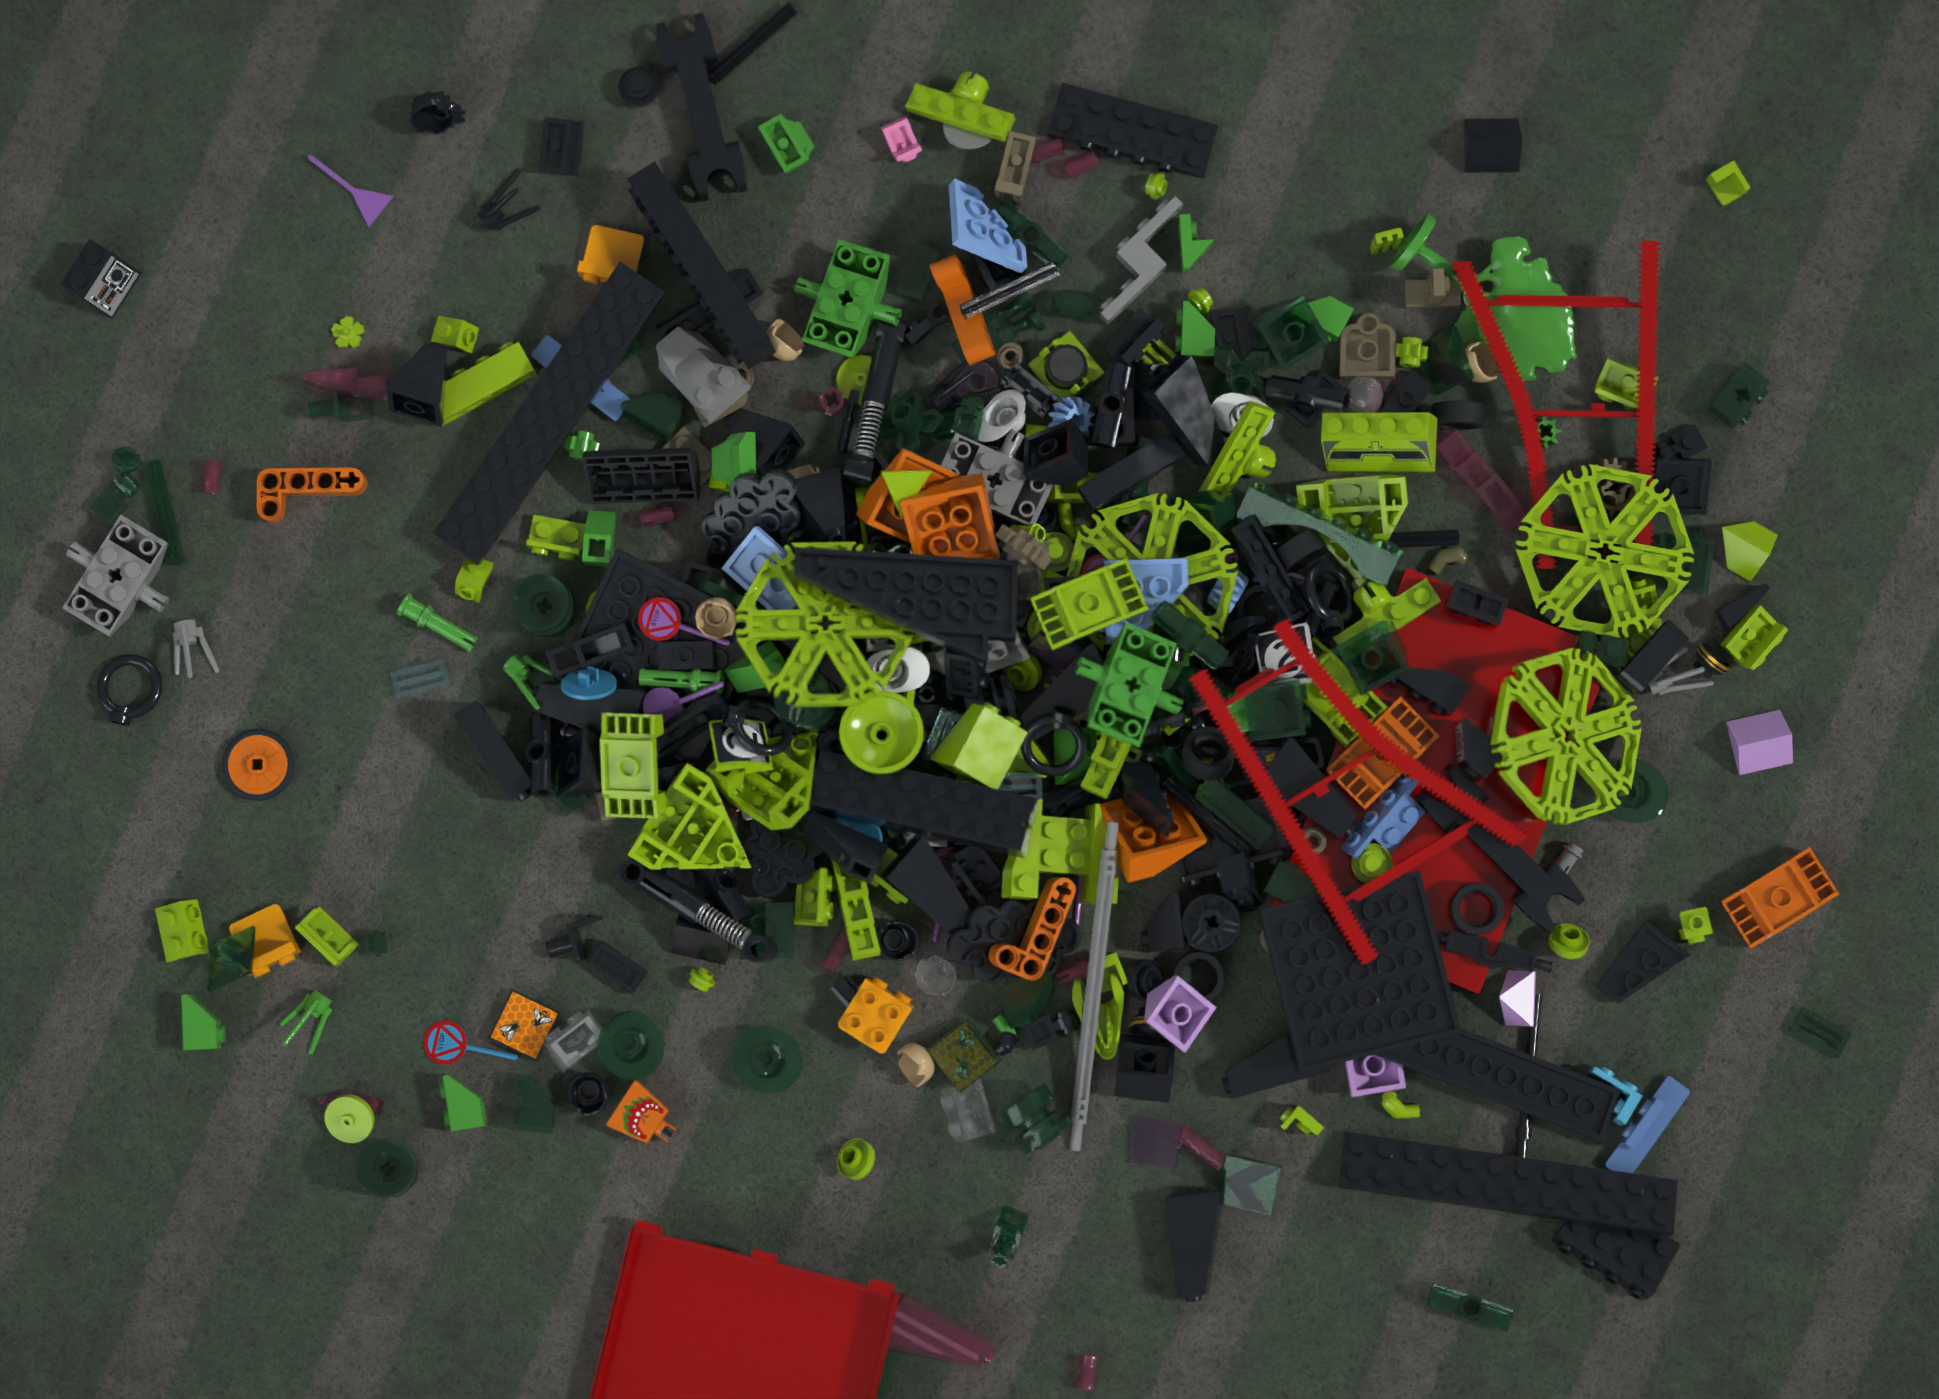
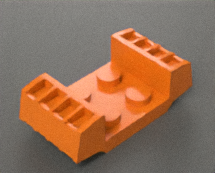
(1374, 775)
(1780, 897)

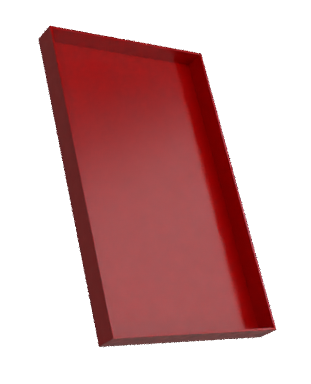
(1481, 659)

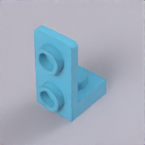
(1623, 1107)

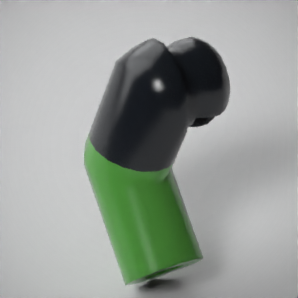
(1007, 1036)

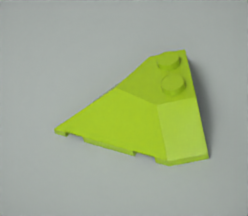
(1363, 501)
(776, 795)
(691, 830)

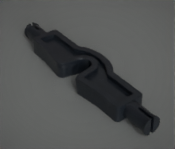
(1505, 953)

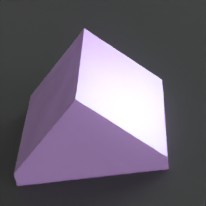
(1760, 742)
(1177, 1012)
(1373, 1075)

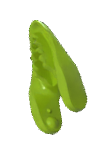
(1109, 1016)

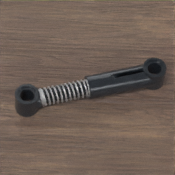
(876, 398)
(696, 910)

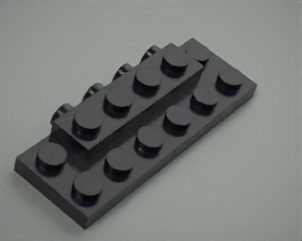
(1132, 131)

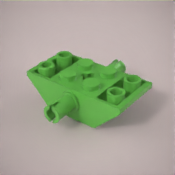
(852, 274)
(1142, 661)

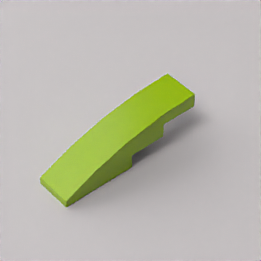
(1105, 764)
(856, 914)

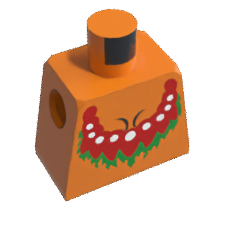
(641, 1115)

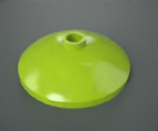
(884, 713)

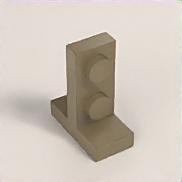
(1014, 168)
(1433, 292)

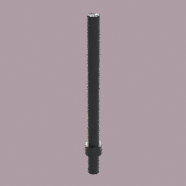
(1524, 1132)

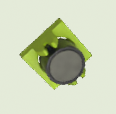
(1066, 366)

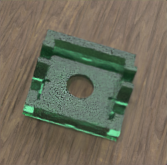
(1699, 569)

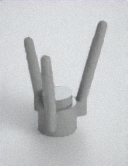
(186, 635)
(1663, 680)

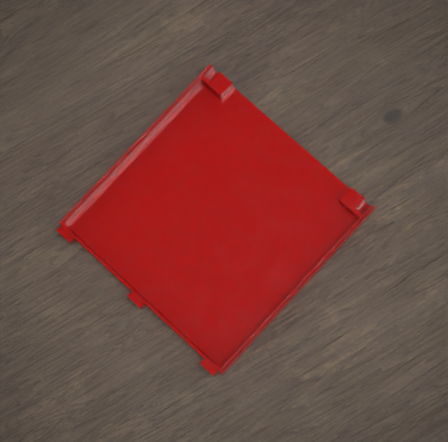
(738, 1326)

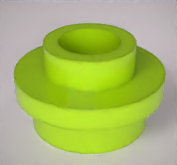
(1156, 185)
(1200, 300)
(702, 979)

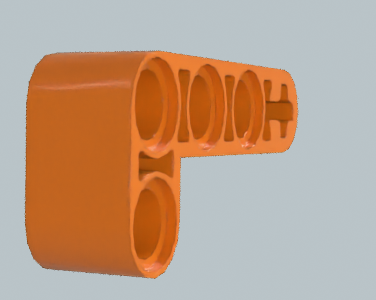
(958, 289)
(310, 488)
(1038, 925)

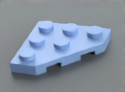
(982, 230)
(1157, 581)

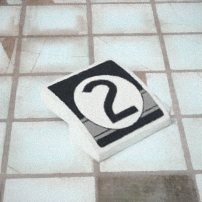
(1272, 655)

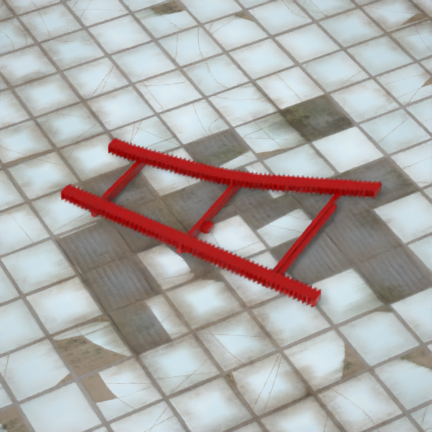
(1513, 380)
(1379, 745)

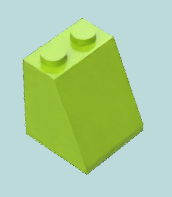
(981, 746)

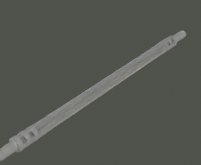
(1094, 985)

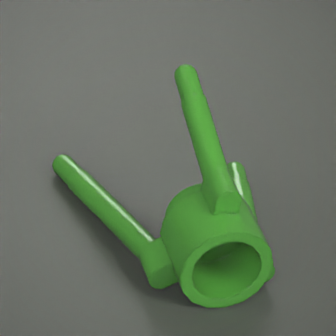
(519, 671)
(315, 1005)

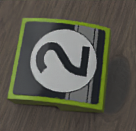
(732, 754)

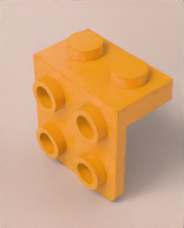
(605, 250)
(272, 939)
(875, 1014)

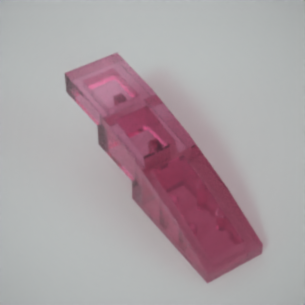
(348, 383)
(1481, 480)

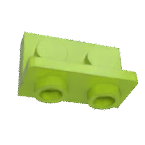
(556, 537)

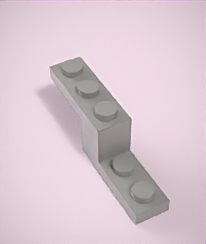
(1140, 259)

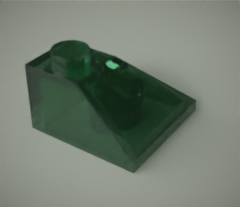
(1374, 656)

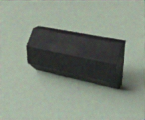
(642, 475)

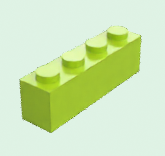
(486, 380)

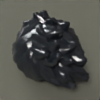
(435, 113)

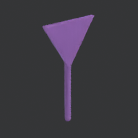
(369, 202)

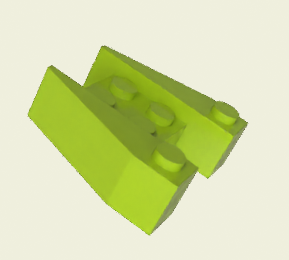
(1059, 848)

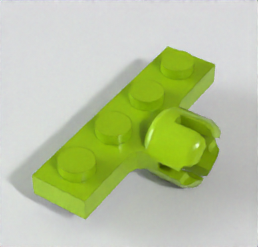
(962, 107)
(1242, 451)
(1383, 606)

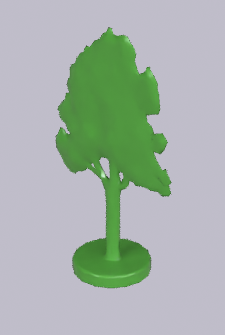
(1534, 334)

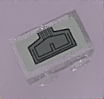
(574, 1041)

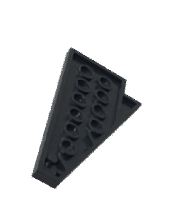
(937, 597)

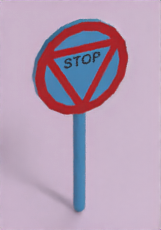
(447, 1042)

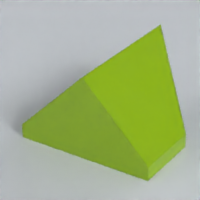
(1747, 548)

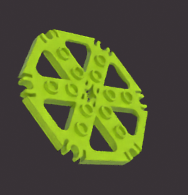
(1620, 531)
(1160, 545)
(812, 647)
(1583, 730)

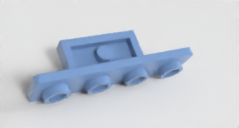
(607, 399)
(1388, 820)
(1648, 1126)

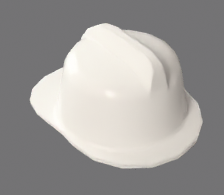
(1229, 408)
(1002, 414)
(910, 673)

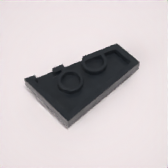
(1640, 962)

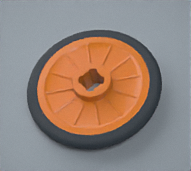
(276, 764)

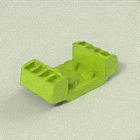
(1089, 604)
(1369, 703)
(630, 765)

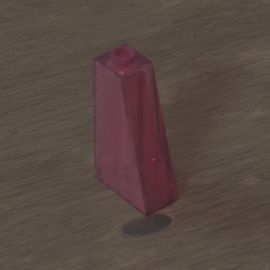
(935, 1335)

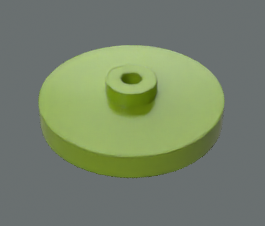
(853, 375)
(349, 1118)

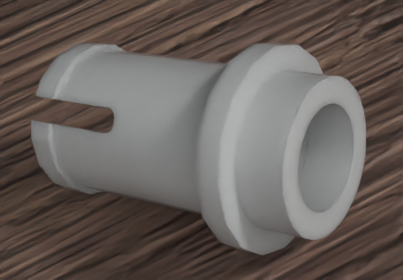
(1569, 856)

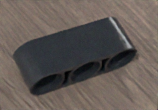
(1652, 657)

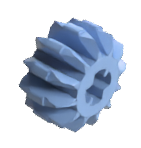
(1074, 409)
(1241, 583)

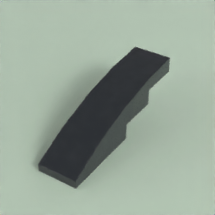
(1131, 472)

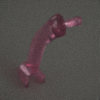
(375, 1103)

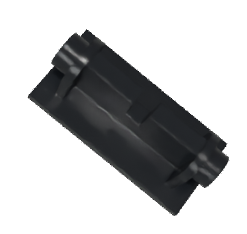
(1035, 393)

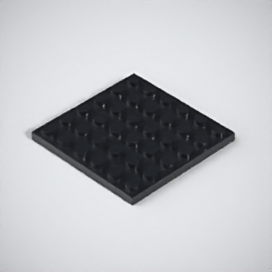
(618, 600)
(1352, 1008)

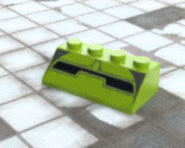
(1379, 442)

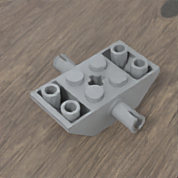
(1017, 498)
(109, 602)

